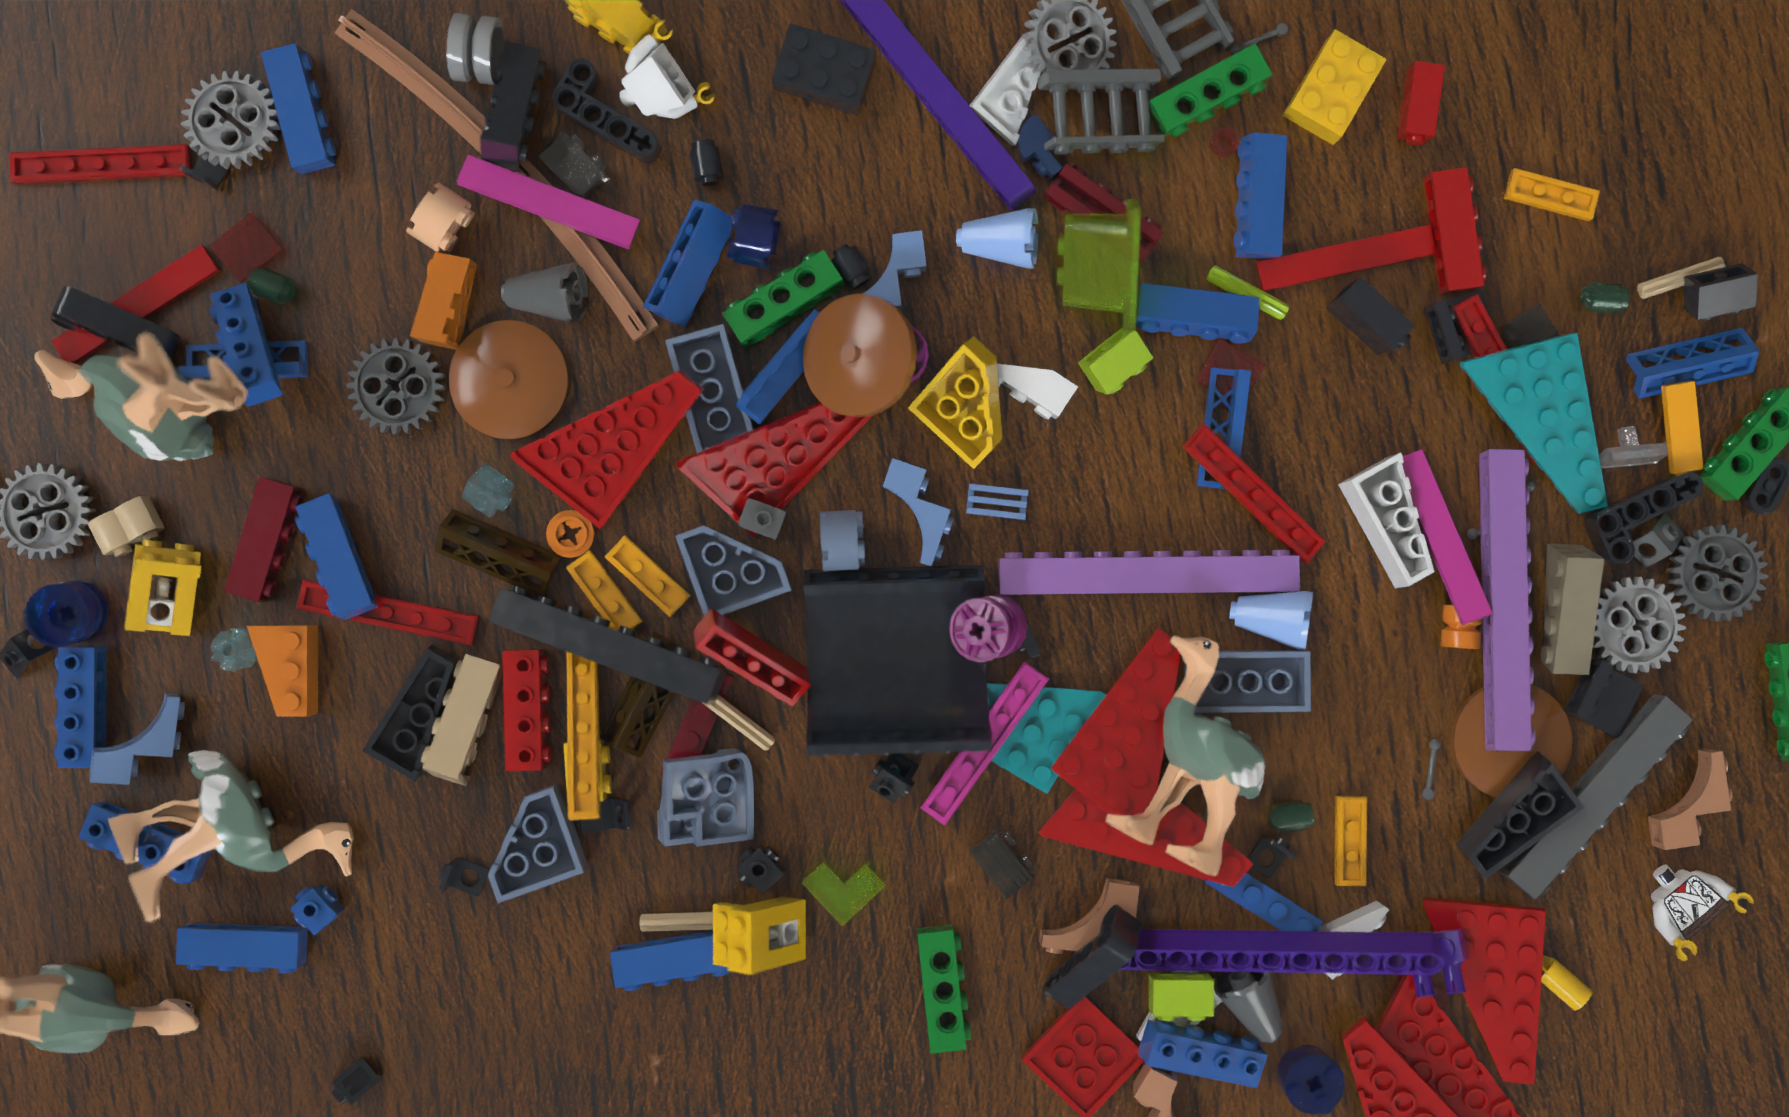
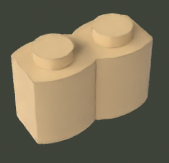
(126, 526)

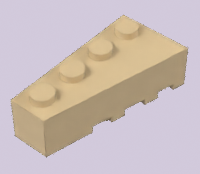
(462, 719)

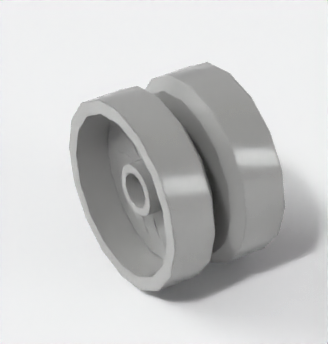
(474, 48)

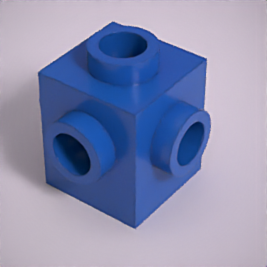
(316, 907)

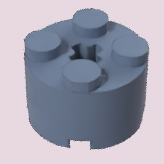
(840, 540)

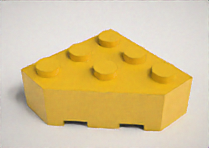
(617, 20)
(964, 403)

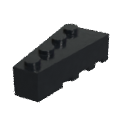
(512, 103)
(411, 717)
(1519, 816)

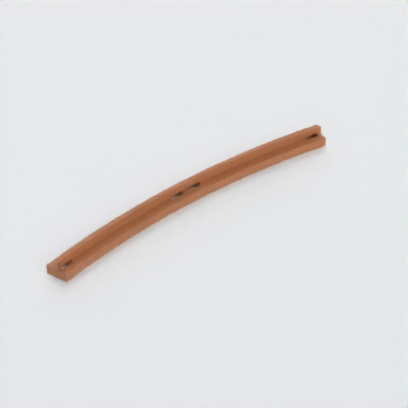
(469, 124)

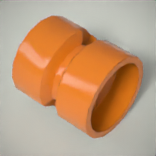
(1459, 635)

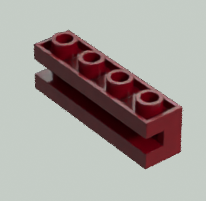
(1078, 195)
(264, 540)

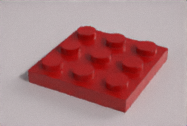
(1083, 1057)

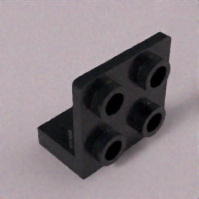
(1444, 330)
(1603, 698)

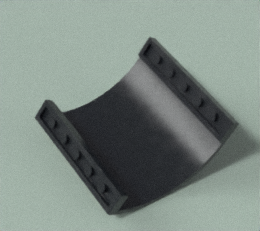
(888, 663)

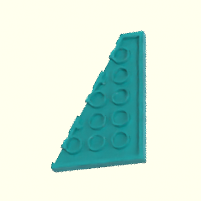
(1547, 406)
(1043, 731)

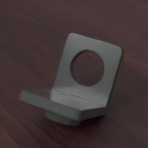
(762, 518)
(1663, 536)

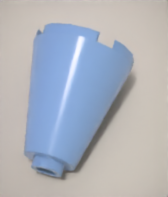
(1002, 238)
(1275, 616)

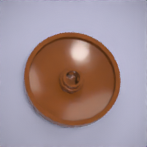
(859, 355)
(509, 379)
(1495, 769)

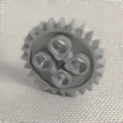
(1059, 16)
(214, 141)
(37, 485)
(1657, 611)

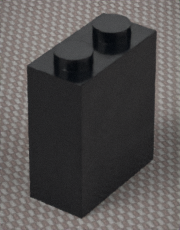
(1371, 317)

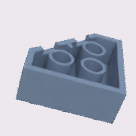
(728, 572)
(538, 847)

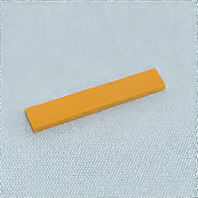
(583, 738)

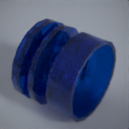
(50, 615)

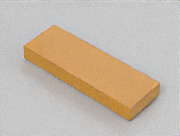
(1551, 194)
(1682, 427)
(647, 576)
(603, 591)
(1350, 841)

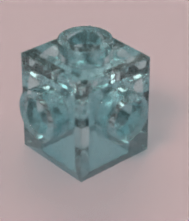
(488, 490)
(239, 640)

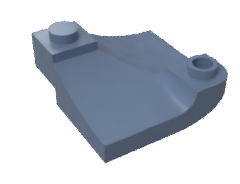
(706, 800)

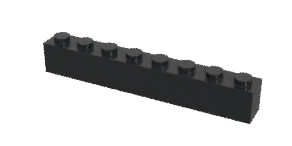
(607, 645)

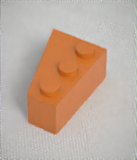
(444, 301)
(288, 666)

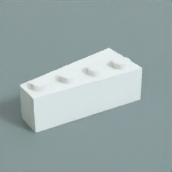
(1389, 519)

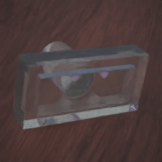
(1630, 451)

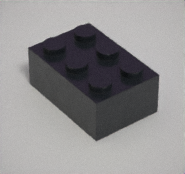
(823, 69)

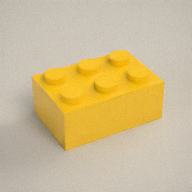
(1334, 87)

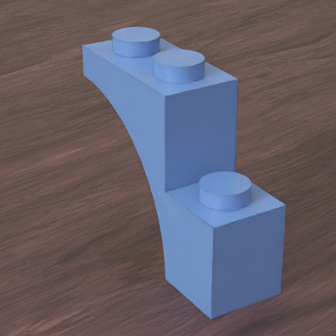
(906, 259)
(934, 520)
(117, 763)

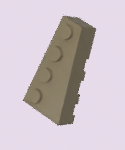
(1570, 607)

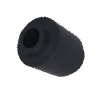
(706, 162)
(851, 266)

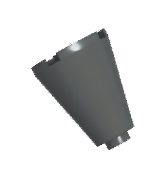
(549, 292)
(1253, 1002)

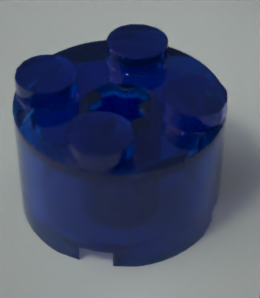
(754, 236)
(1317, 1095)

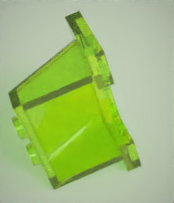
(1101, 262)

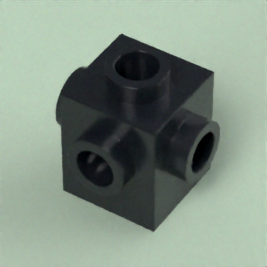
(893, 776)
(764, 878)

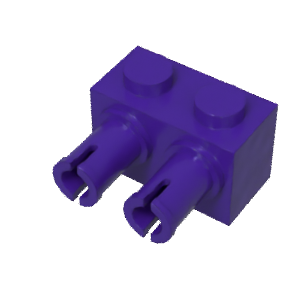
(1454, 953)

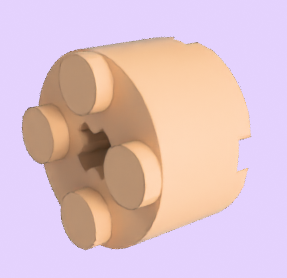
(440, 218)

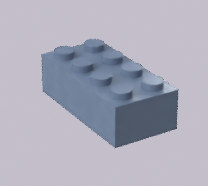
(711, 363)
(1258, 682)

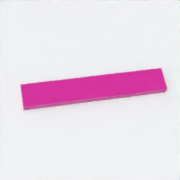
(548, 202)
(1444, 541)
(970, 765)

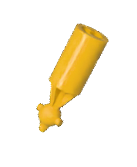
(1564, 983)

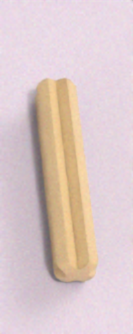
(1676, 279)
(742, 723)
(676, 921)

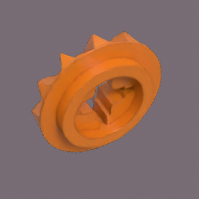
(567, 547)

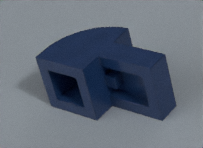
(1031, 146)

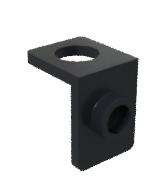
(206, 173)
(18, 654)
(609, 817)
(1279, 849)
(452, 876)

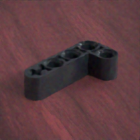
(609, 118)
(82, 311)
(1644, 509)
(1095, 960)

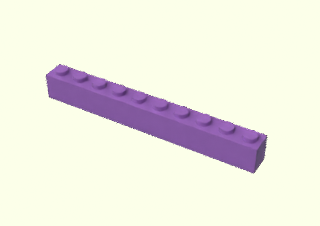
(1148, 574)
(1506, 588)

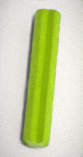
(1240, 287)

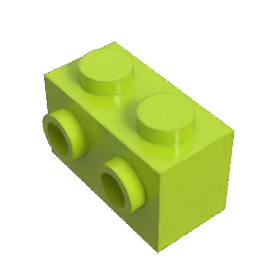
(1116, 361)
(1181, 996)

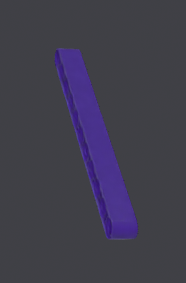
(942, 100)
(1287, 952)

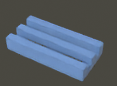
(1001, 490)

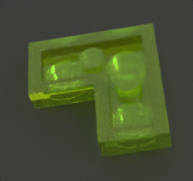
(841, 897)

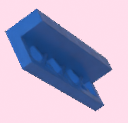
(1697, 366)
(283, 368)
(777, 375)
(1236, 415)

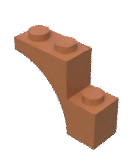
(1707, 795)
(1078, 934)
(1155, 1089)

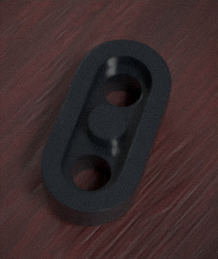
(1768, 488)

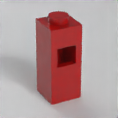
(1421, 102)

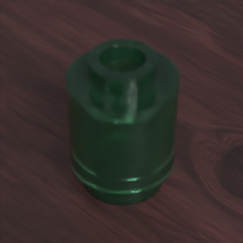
(271, 285)
(1605, 297)
(1291, 817)

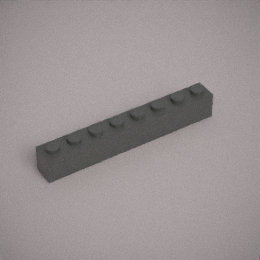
(1600, 791)

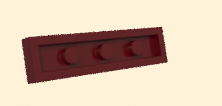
(696, 726)

